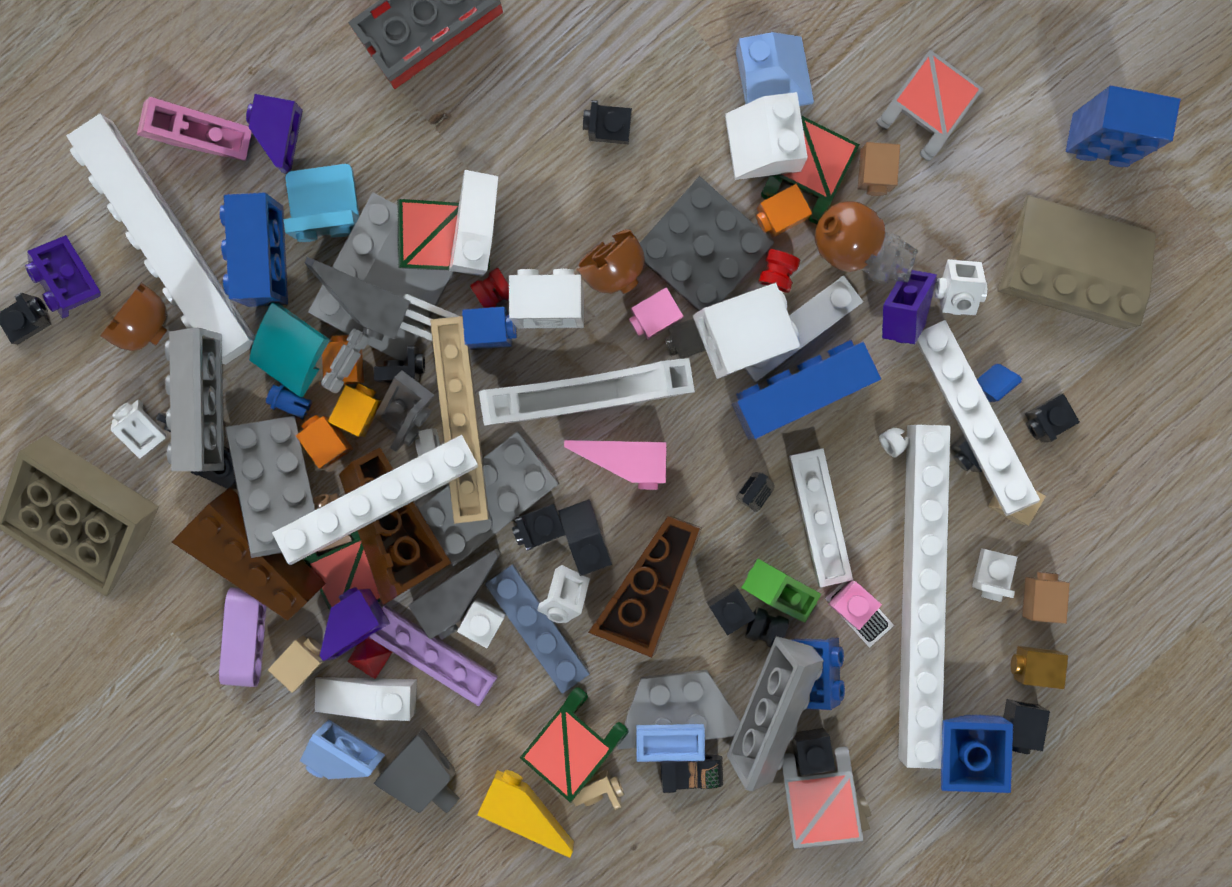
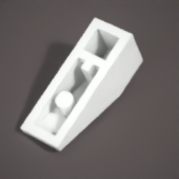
(474, 224)
(366, 697)

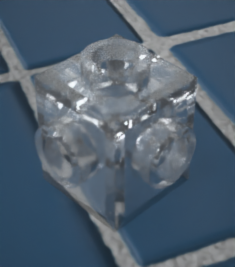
(892, 262)

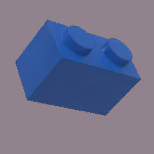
(488, 328)

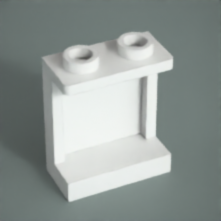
(746, 330)

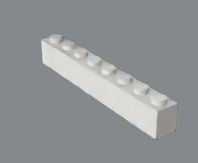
(158, 234)

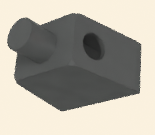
(420, 776)

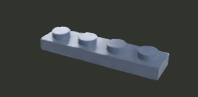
(536, 629)

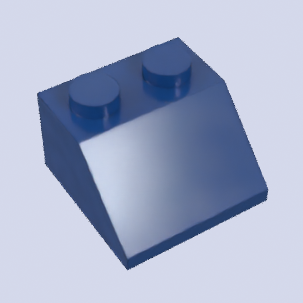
(977, 754)

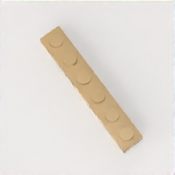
(459, 415)

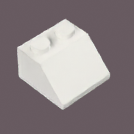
(766, 137)

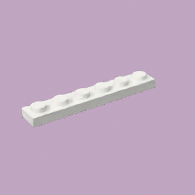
(976, 419)
(374, 500)

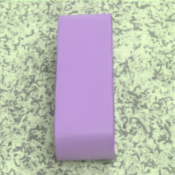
(242, 639)

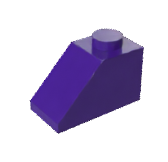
(276, 128)
(908, 308)
(351, 622)

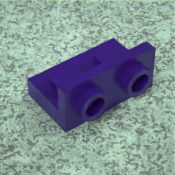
(61, 276)

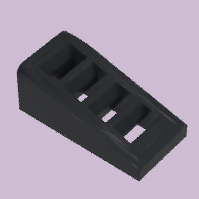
(756, 491)

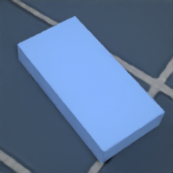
(670, 742)

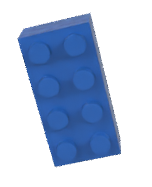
(806, 391)

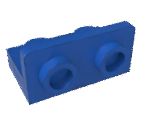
(828, 689)

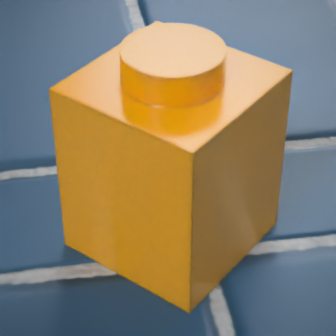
(355, 409)

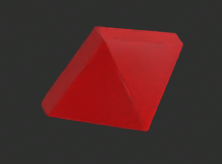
(370, 657)

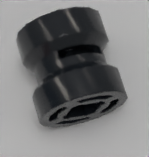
(766, 627)

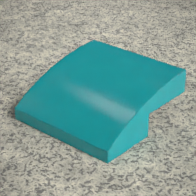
(288, 349)

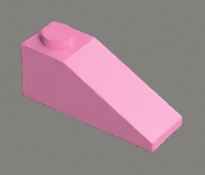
(193, 129)
(633, 461)

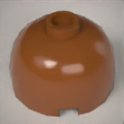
(849, 235)
(614, 265)
(138, 321)

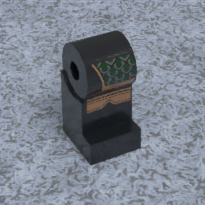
(692, 774)

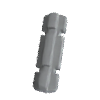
(345, 361)

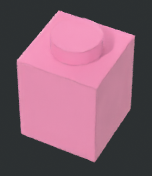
(655, 314)
(854, 604)

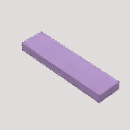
(435, 657)

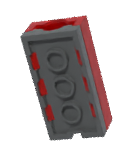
(415, 33)

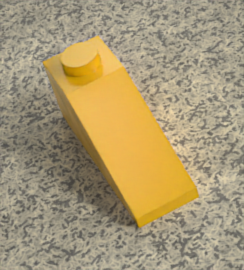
(520, 810)

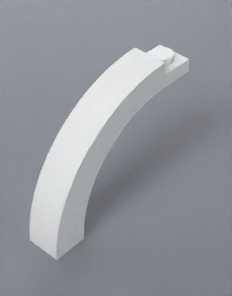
(587, 392)

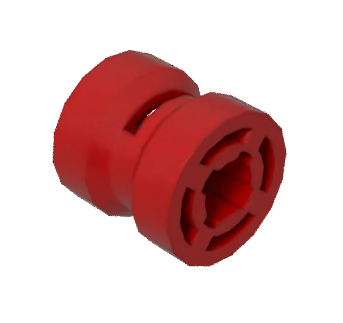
(780, 267)
(484, 292)

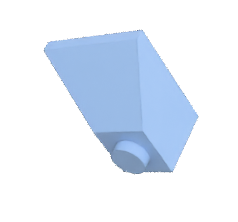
(773, 66)
(339, 754)

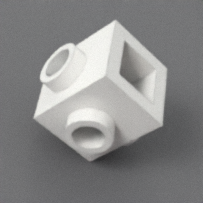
(961, 287)

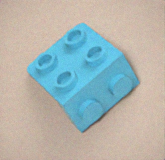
(321, 202)

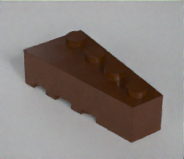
(221, 543)
(399, 544)
(648, 593)

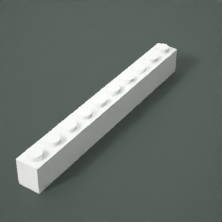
(924, 596)

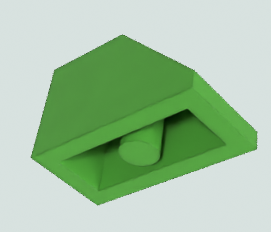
(781, 590)

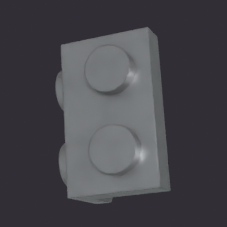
(404, 409)

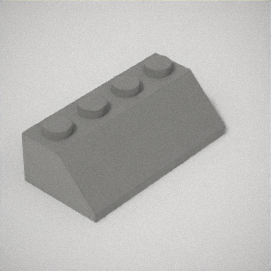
(195, 400)
(774, 712)

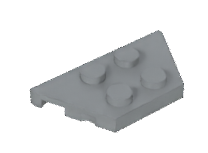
(680, 700)

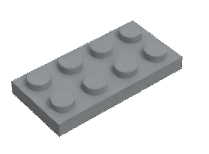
(269, 479)
(513, 483)

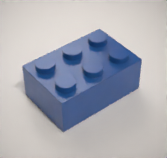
(1122, 126)
(254, 249)

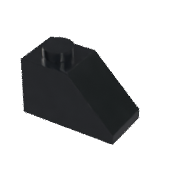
(585, 537)

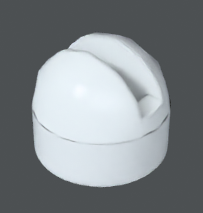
(893, 441)

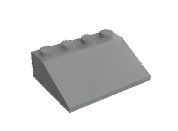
(373, 257)

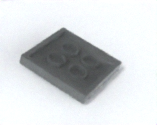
(703, 246)

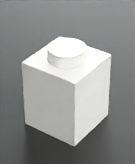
(481, 622)

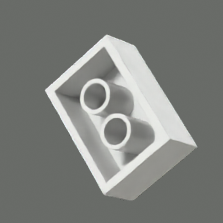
(546, 299)

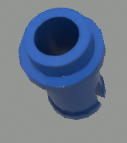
(288, 401)

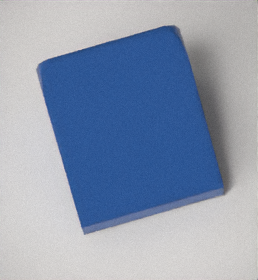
(998, 382)

